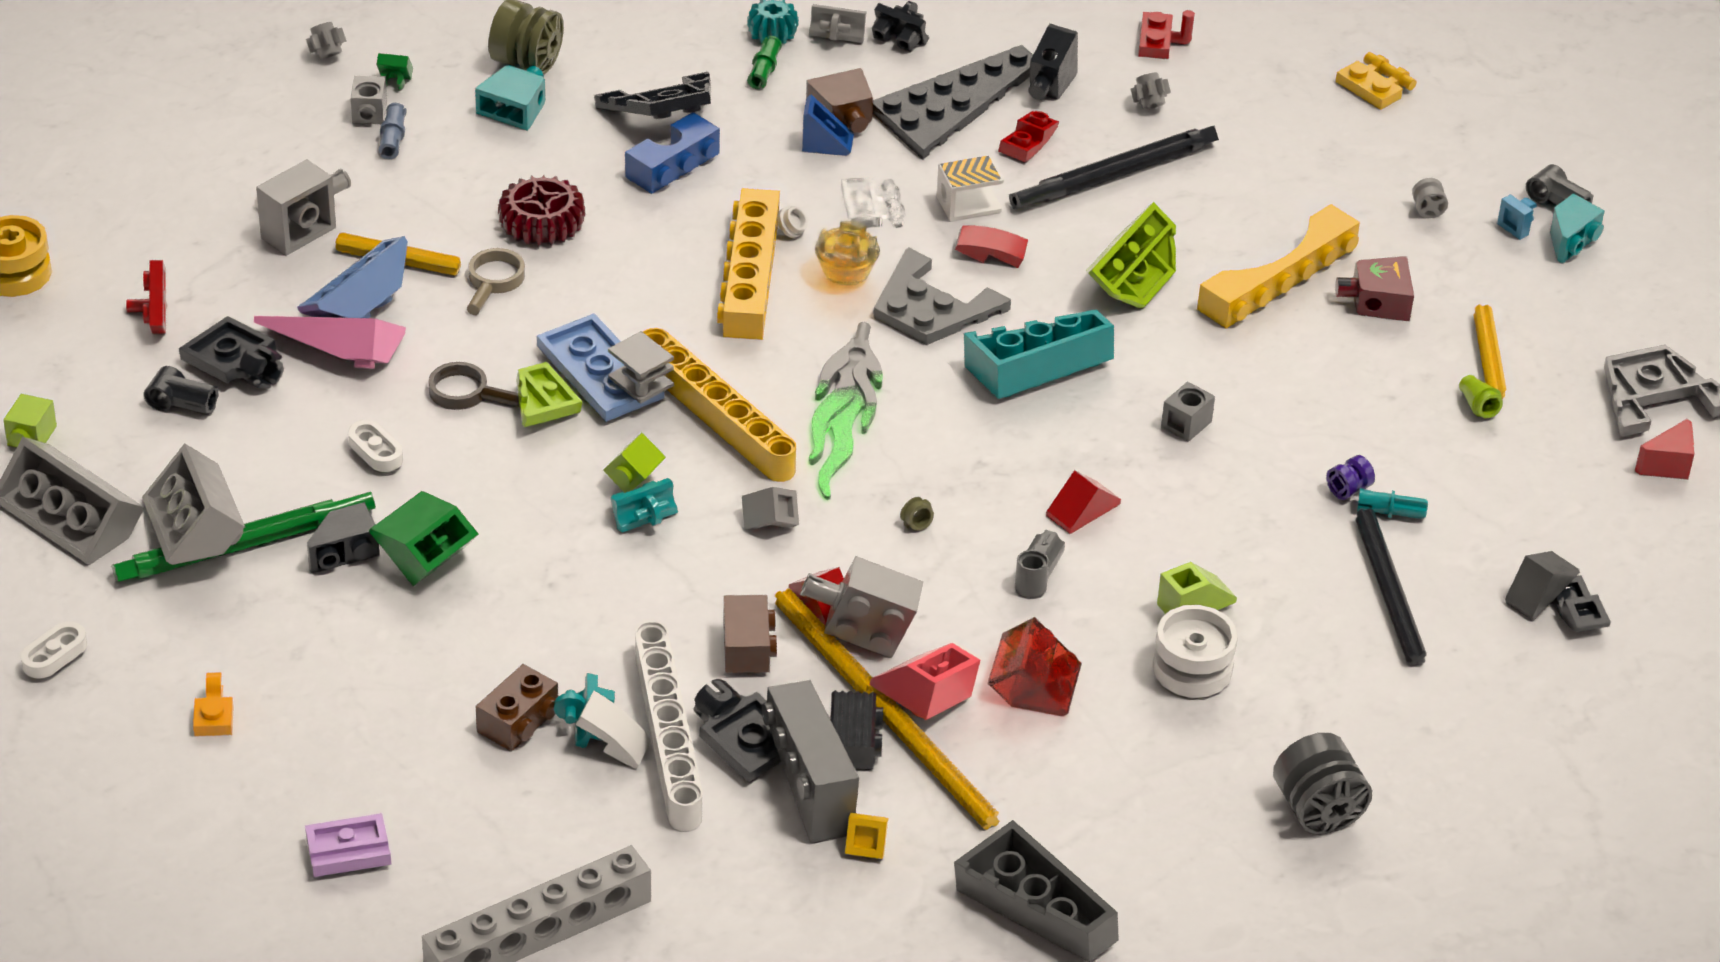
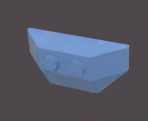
(363, 285)

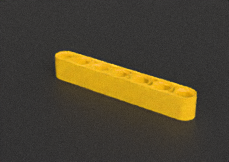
(727, 411)

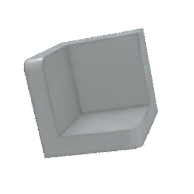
(770, 507)

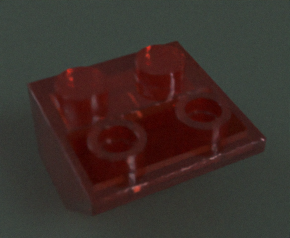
(1034, 669)

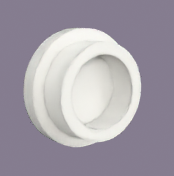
(792, 221)

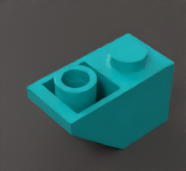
(1575, 226)

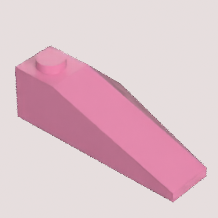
(353, 339)

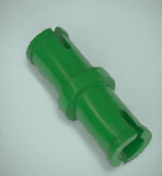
(764, 62)

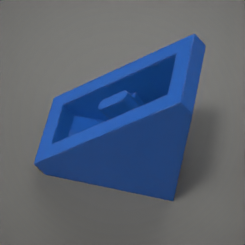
(823, 131)

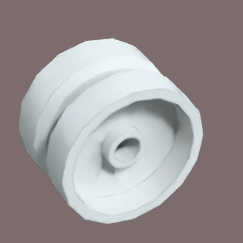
(1195, 651)

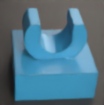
(1516, 215)

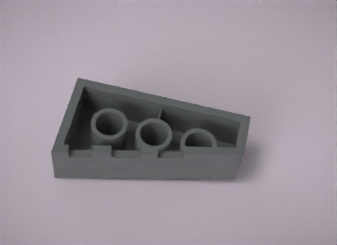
(812, 758)
(1037, 891)

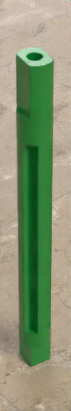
(254, 534)

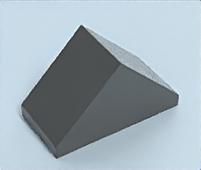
(1539, 582)

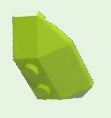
(1138, 259)

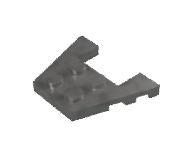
(1651, 378)

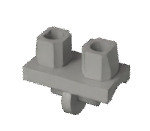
(837, 23)

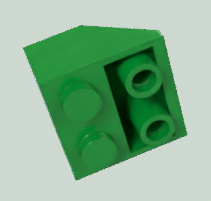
(423, 535)

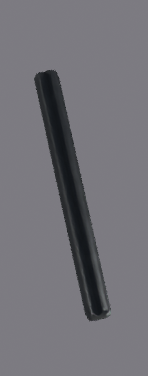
(1391, 587)

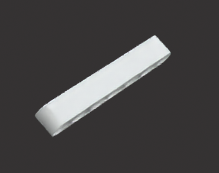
(668, 726)

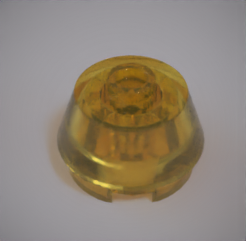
(847, 253)

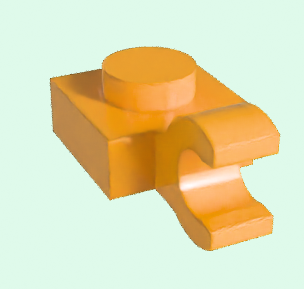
(214, 713)

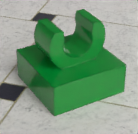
(395, 67)

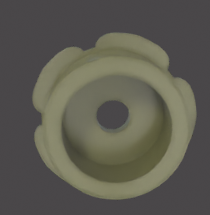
(923, 516)

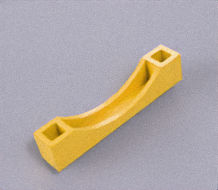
(1237, 293)

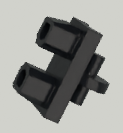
(900, 21)

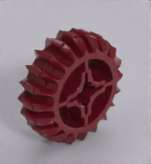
(541, 210)

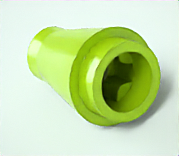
(1482, 398)

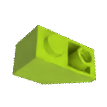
(1192, 586)

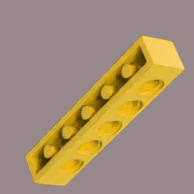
(750, 264)

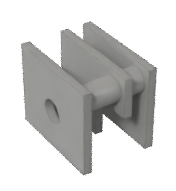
(644, 367)

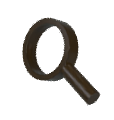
(472, 399)

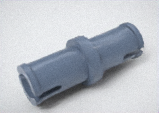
(392, 130)

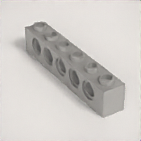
(545, 912)

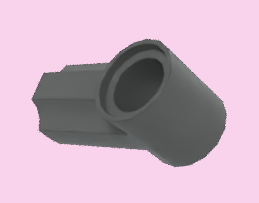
(1554, 186)
(1037, 564)

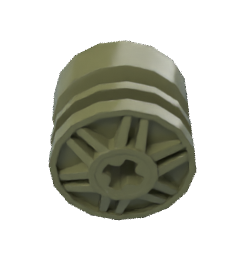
(525, 35)

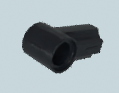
(172, 388)

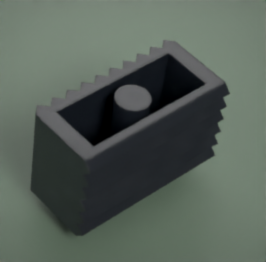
(855, 722)

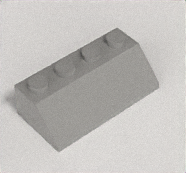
(66, 501)
(192, 508)

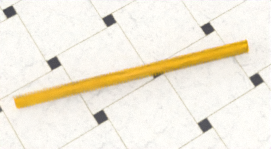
(893, 715)

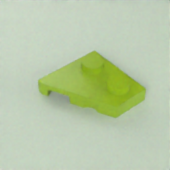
(544, 395)

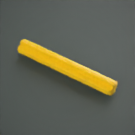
(415, 257)
(1489, 348)

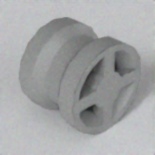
(1430, 206)

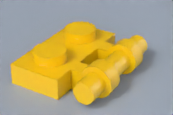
(1371, 85)

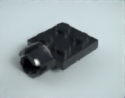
(233, 352)
(736, 729)

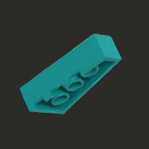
(1038, 352)

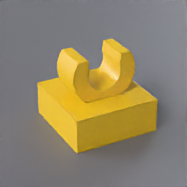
(866, 835)

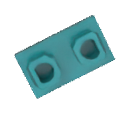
(644, 505)
(571, 704)

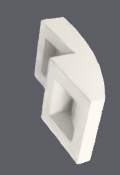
(613, 725)

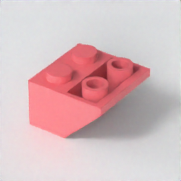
(930, 680)

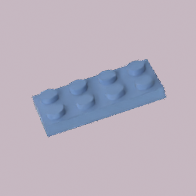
(583, 358)

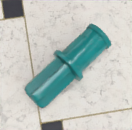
(1392, 504)

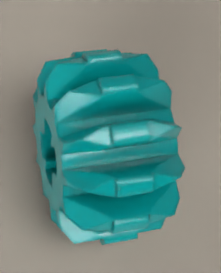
(772, 19)

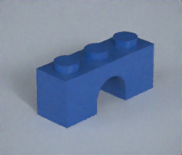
(656, 165)

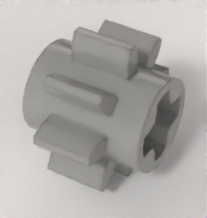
(326, 40)
(1150, 90)

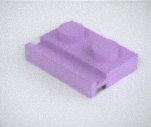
(348, 845)

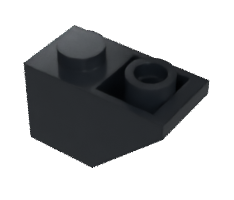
(342, 539)

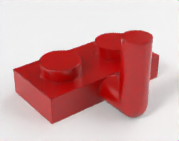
(1157, 33)
(155, 307)

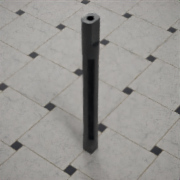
(1114, 166)

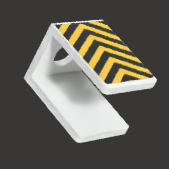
(968, 187)

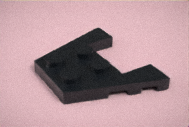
(662, 101)

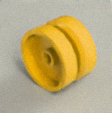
(23, 256)

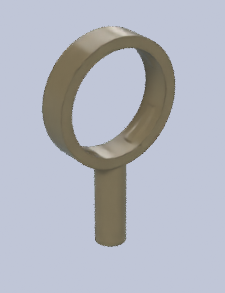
(487, 286)

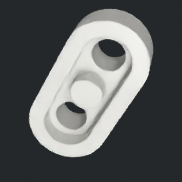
(375, 445)
(53, 649)

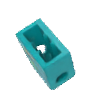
(512, 96)

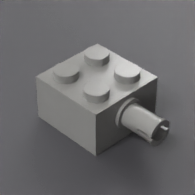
(299, 205)
(869, 605)

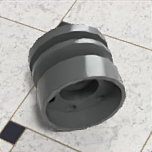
(1322, 783)

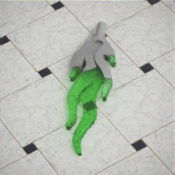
(837, 412)

